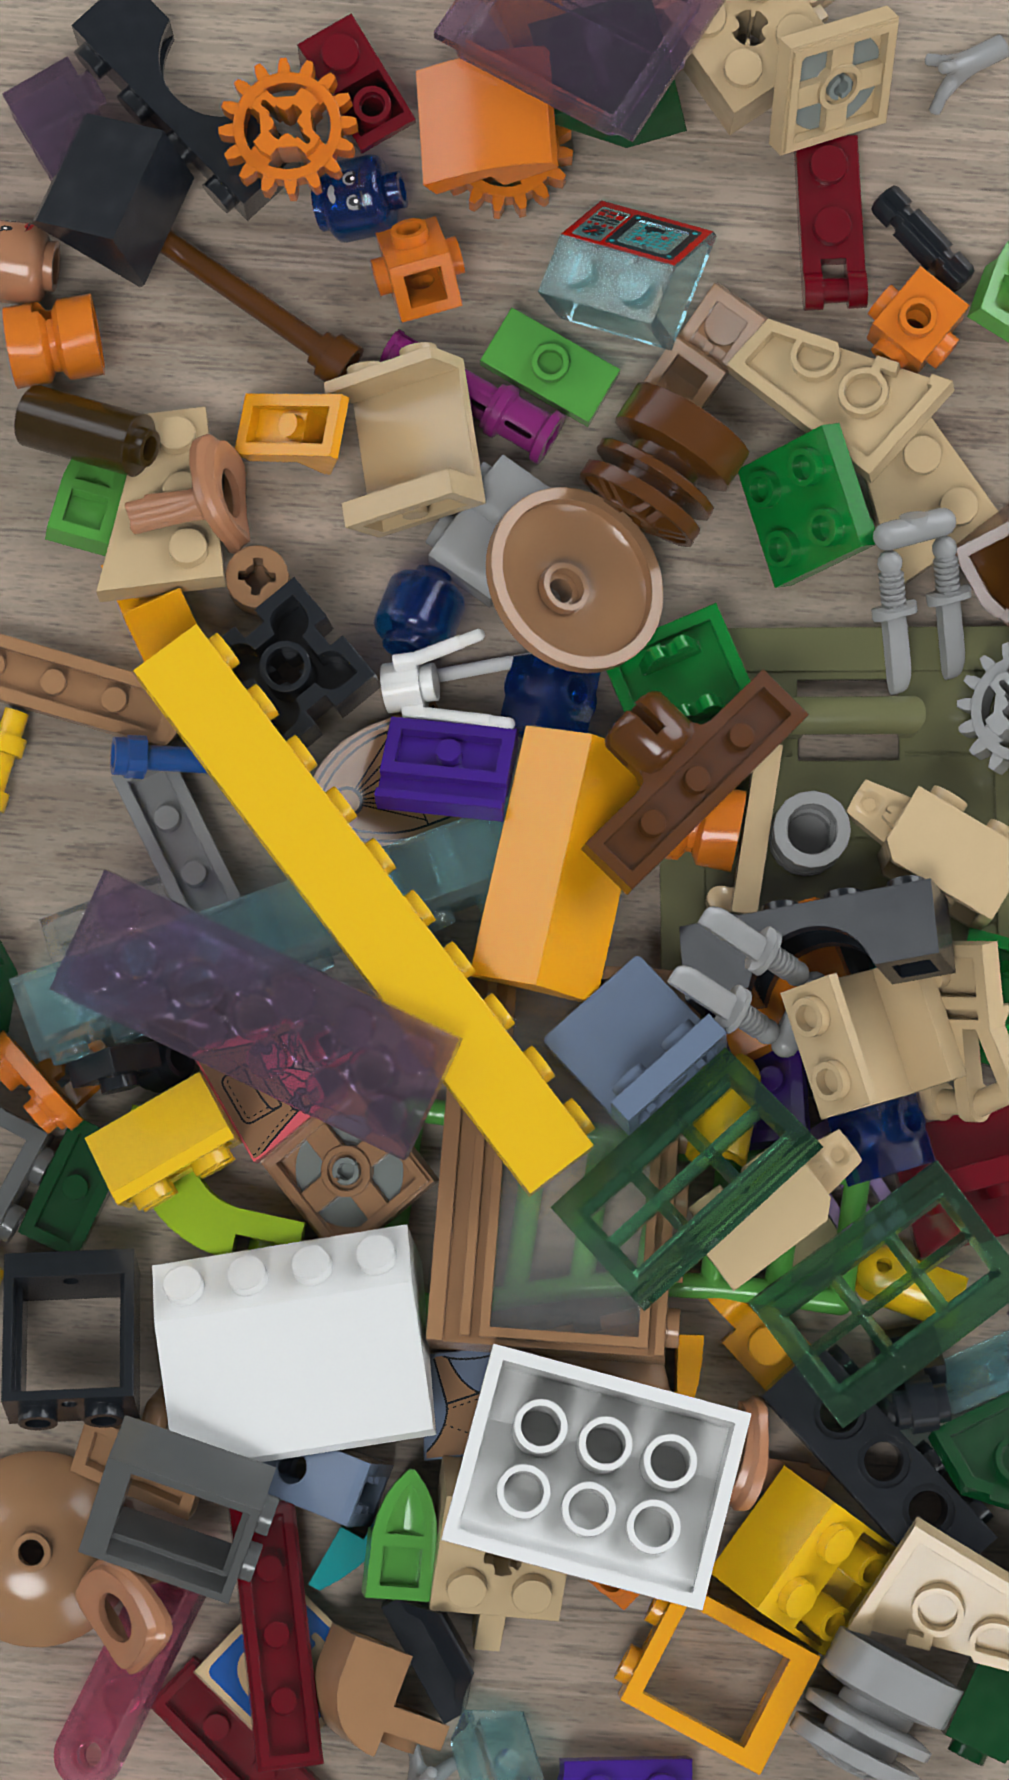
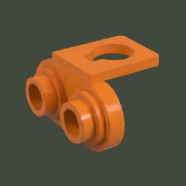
(49, 1102)

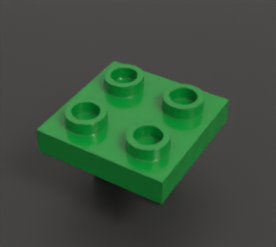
(807, 505)
(688, 663)

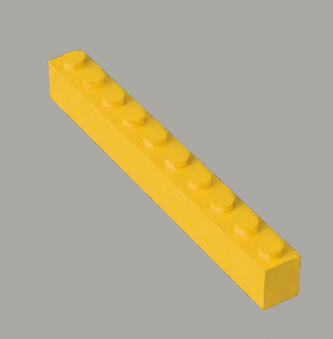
(361, 905)

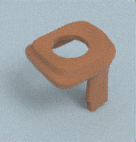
(205, 500)
(755, 1468)
(148, 1615)

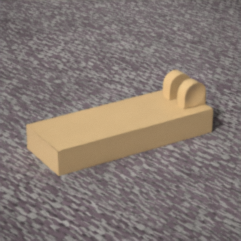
(753, 843)

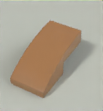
(706, 345)

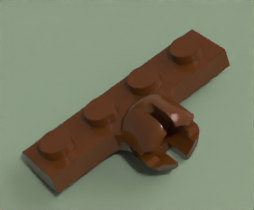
(684, 771)

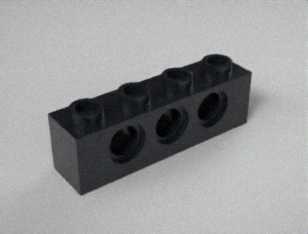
(844, 1453)

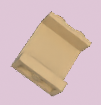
(412, 440)
(871, 1039)

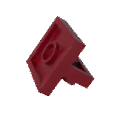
(978, 1164)

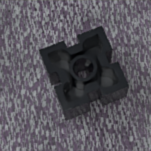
(295, 634)

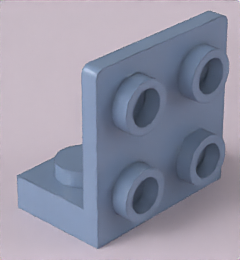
(634, 1044)

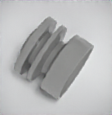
(875, 1708)

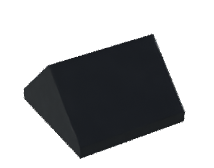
(116, 195)

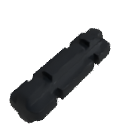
(922, 238)

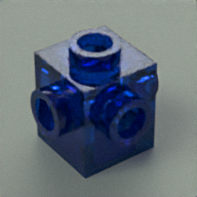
(548, 696)
(887, 1138)

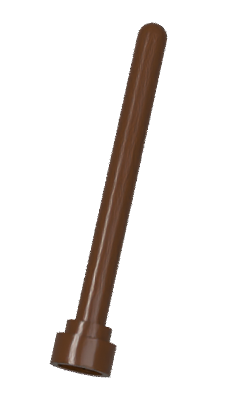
(326, 352)

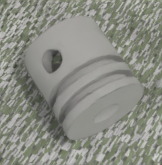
(809, 833)

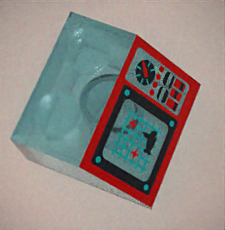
(627, 273)

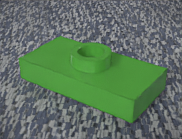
(549, 367)

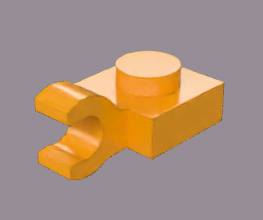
(752, 1341)

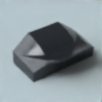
(437, 1653)

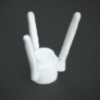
(411, 684)

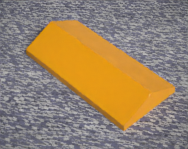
(546, 899)

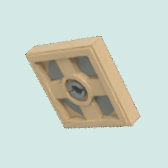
(833, 80)

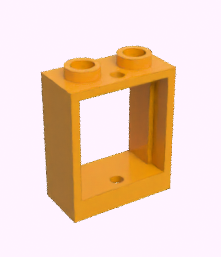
(773, 1709)

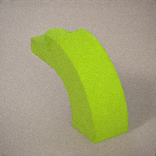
(216, 1225)

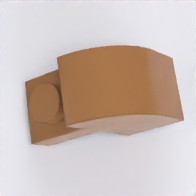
(358, 1694)

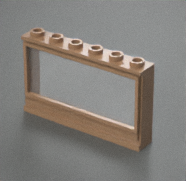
(508, 1262)

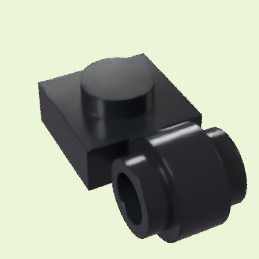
(130, 1066)
(923, 1398)

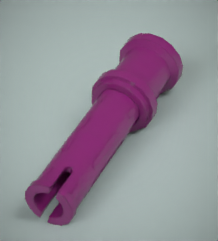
(501, 409)

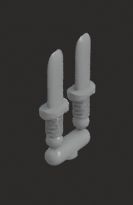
(902, 532)
(733, 1006)

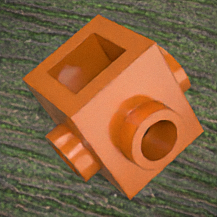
(418, 268)
(927, 307)

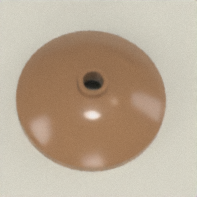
(594, 563)
(51, 1506)

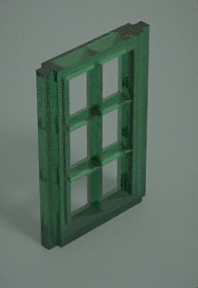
(722, 1214)
(852, 1246)

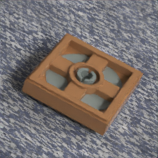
(343, 1181)

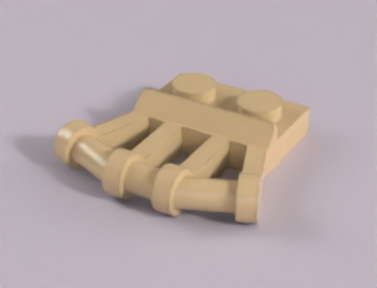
(975, 1013)

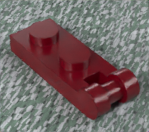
(830, 223)

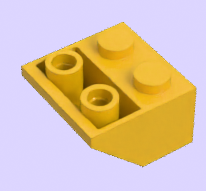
(164, 1142)
(802, 1560)

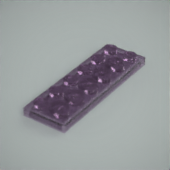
(256, 1014)

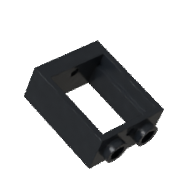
(66, 1277)

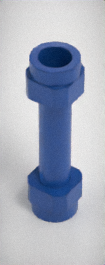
(133, 757)

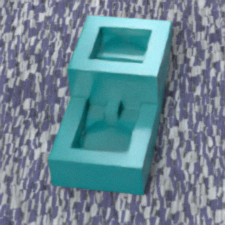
(341, 1558)

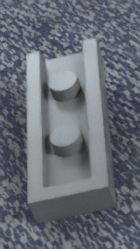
(177, 839)

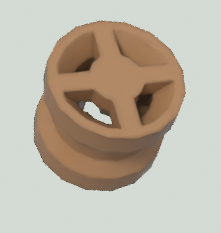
(253, 591)

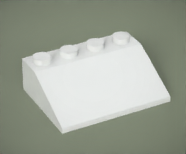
(297, 1345)
(596, 1477)

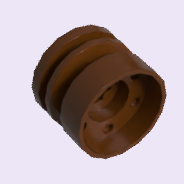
(670, 455)

